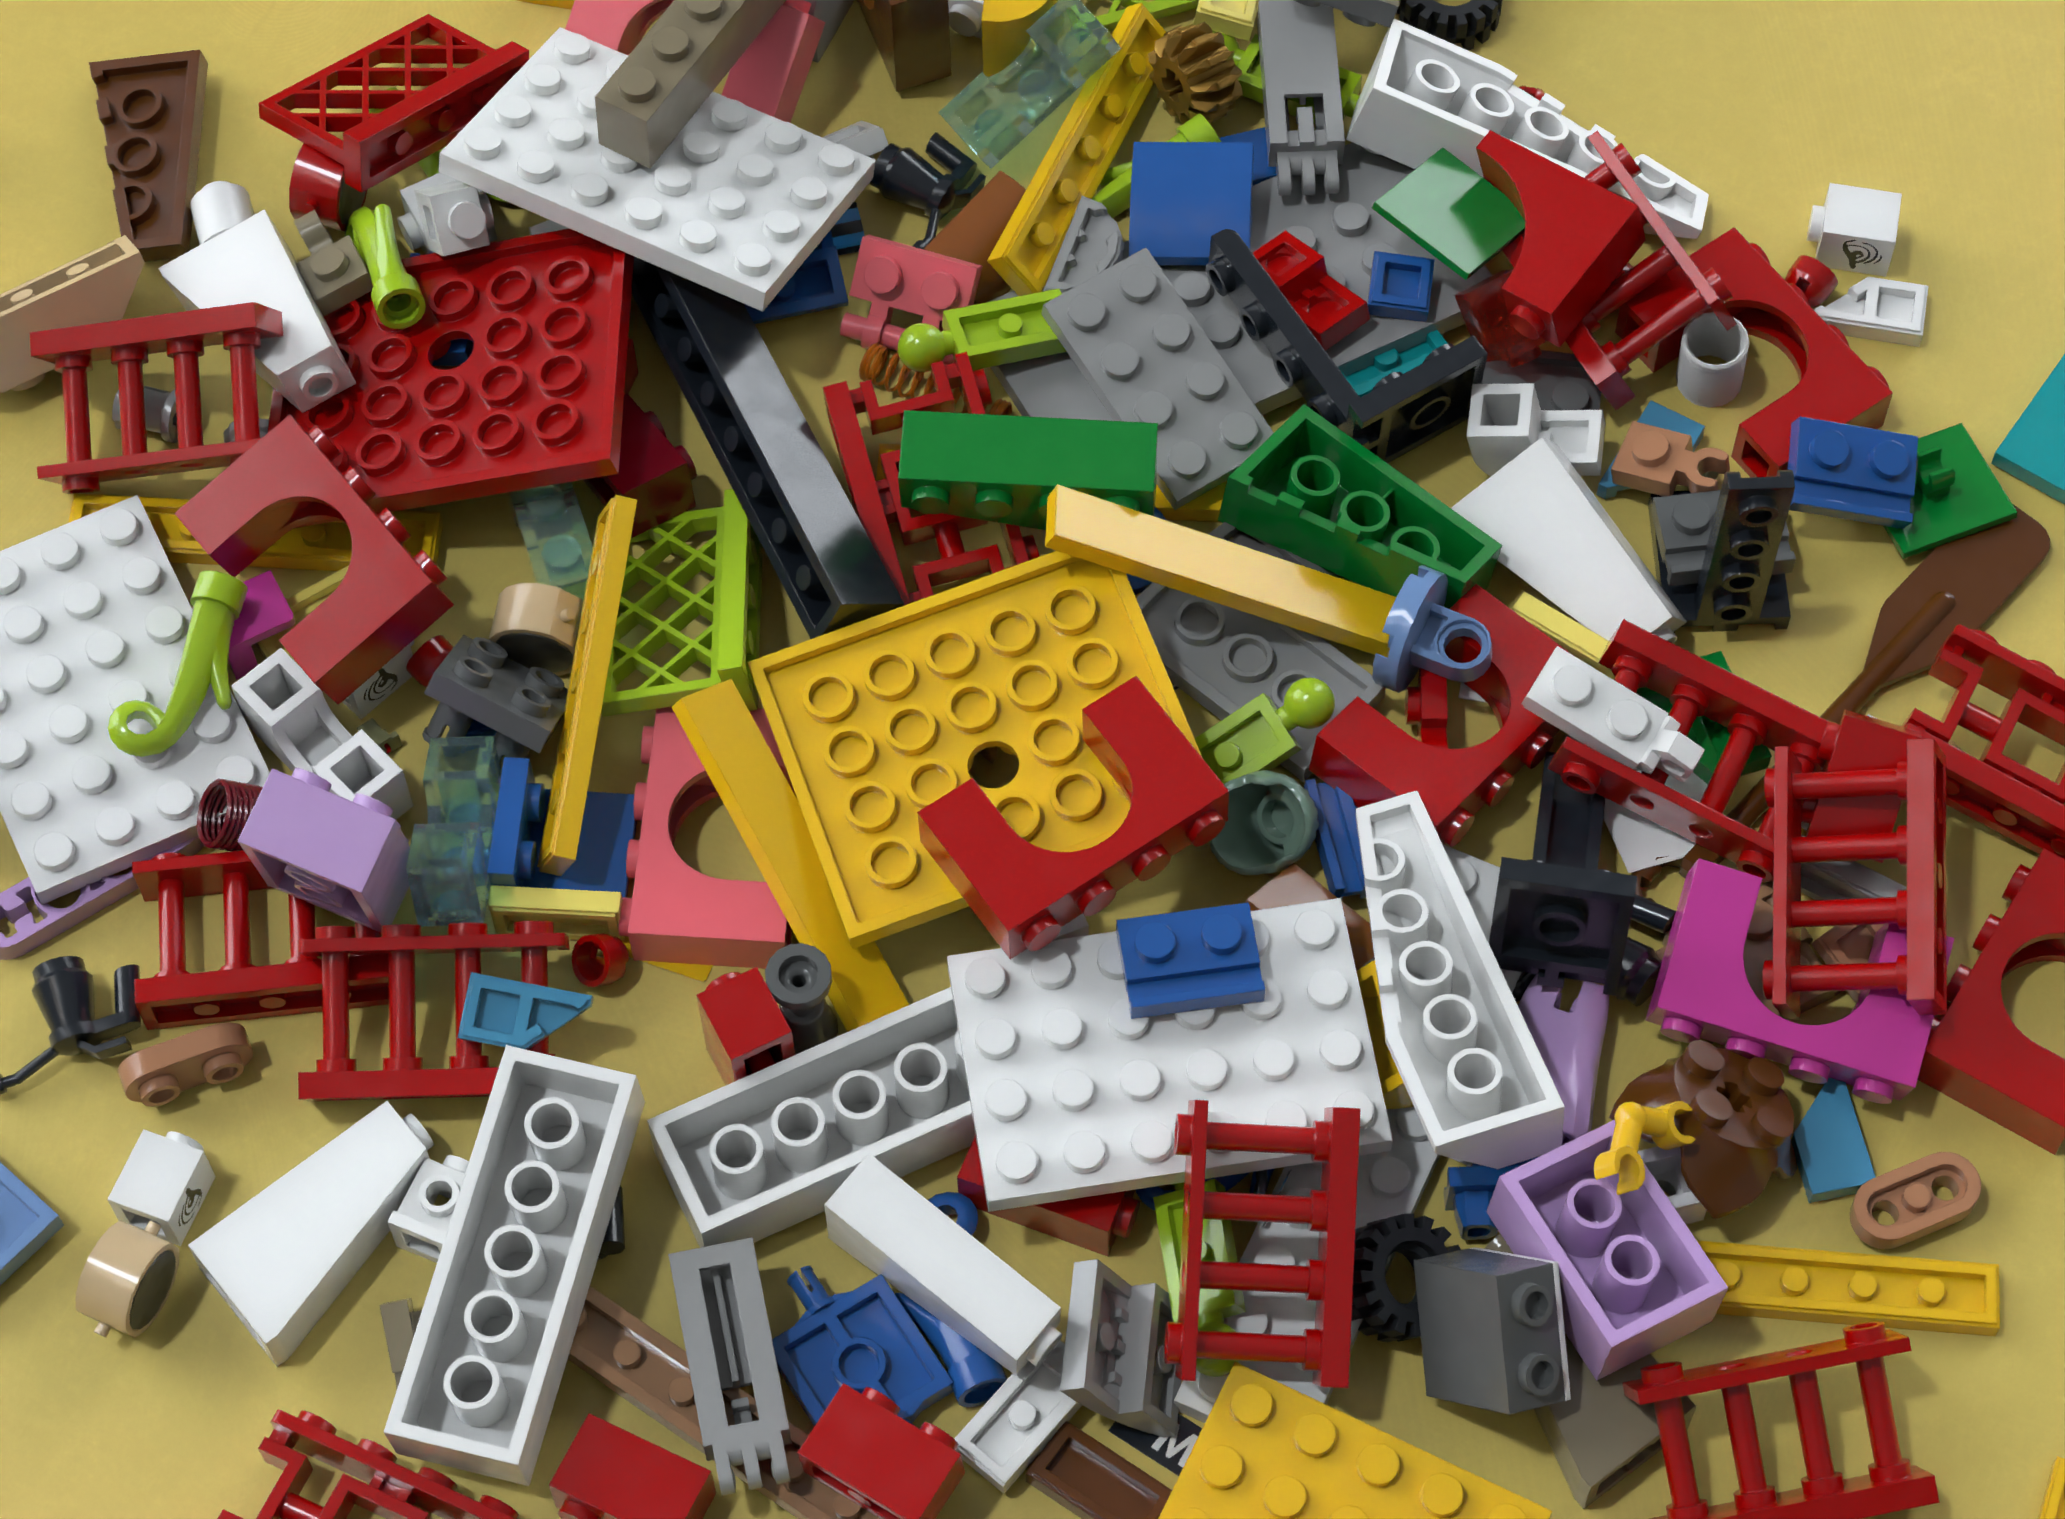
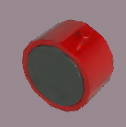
(320, 185)

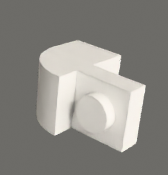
(1509, 420)

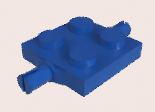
(860, 1342)

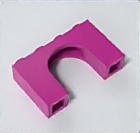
(1708, 997)

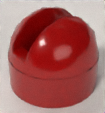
(1813, 279)
(428, 659)
(595, 969)

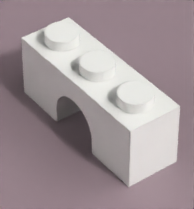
(305, 734)

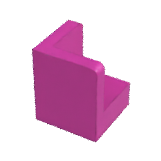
(261, 616)

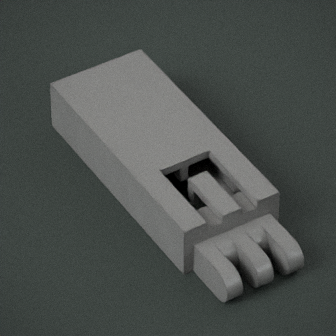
(1300, 63)
(730, 1349)

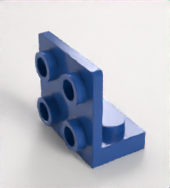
(519, 829)

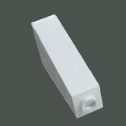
(258, 267)
(1568, 544)
(312, 1229)
(941, 1266)

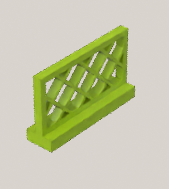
(734, 610)

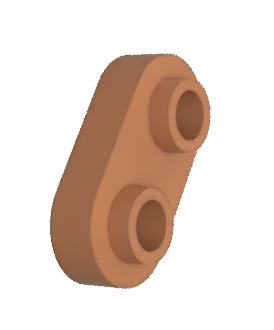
(203, 1056)
(1910, 1200)

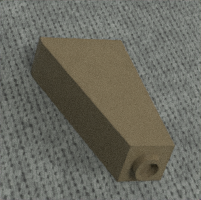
(1599, 1431)

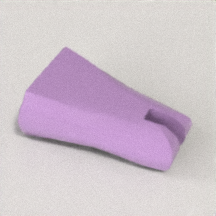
(1569, 1046)

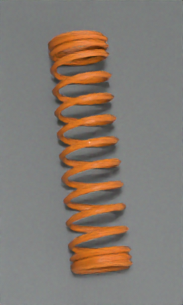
(871, 373)

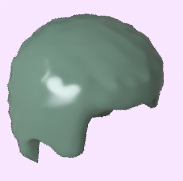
(1267, 824)

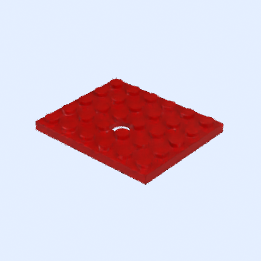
(525, 407)

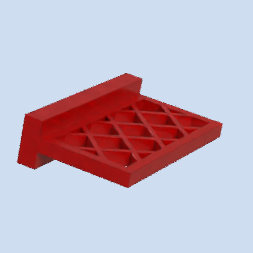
(413, 120)

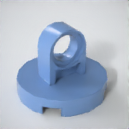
(1420, 632)

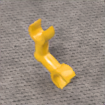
(1630, 1123)

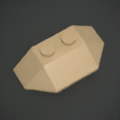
(75, 294)

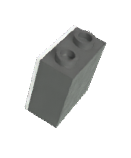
(1492, 1330)

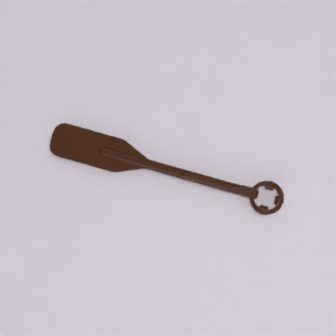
(1952, 586)

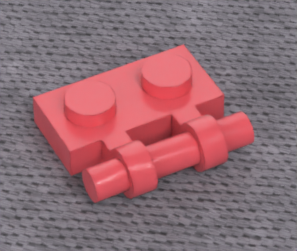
(906, 280)

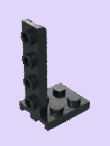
(1399, 409)
(1739, 557)
(1558, 908)

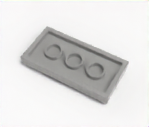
(1159, 367)
(1234, 656)

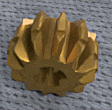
(1195, 73)

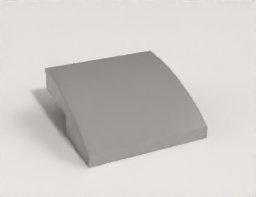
(1118, 1350)

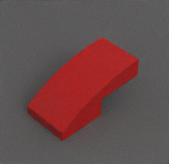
(1318, 299)

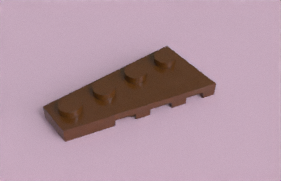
(153, 145)

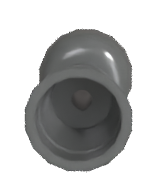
(799, 982)

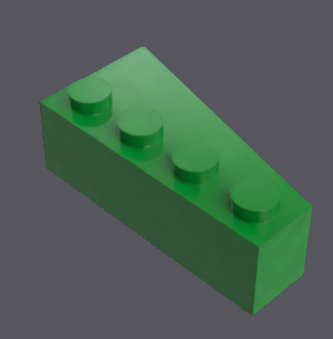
(1010, 464)
(1352, 512)

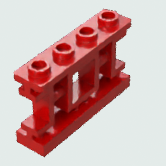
(879, 501)
(1996, 787)
(390, 1488)

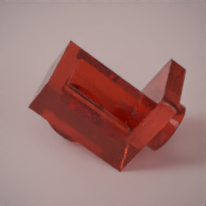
(1488, 321)

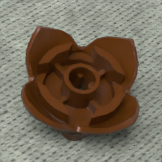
(1736, 1117)

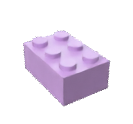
(328, 848)
(1623, 1260)

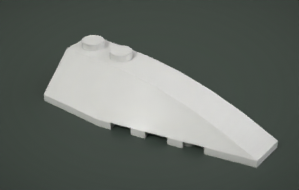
(1441, 95)
(1447, 1001)

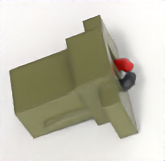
(385, 741)

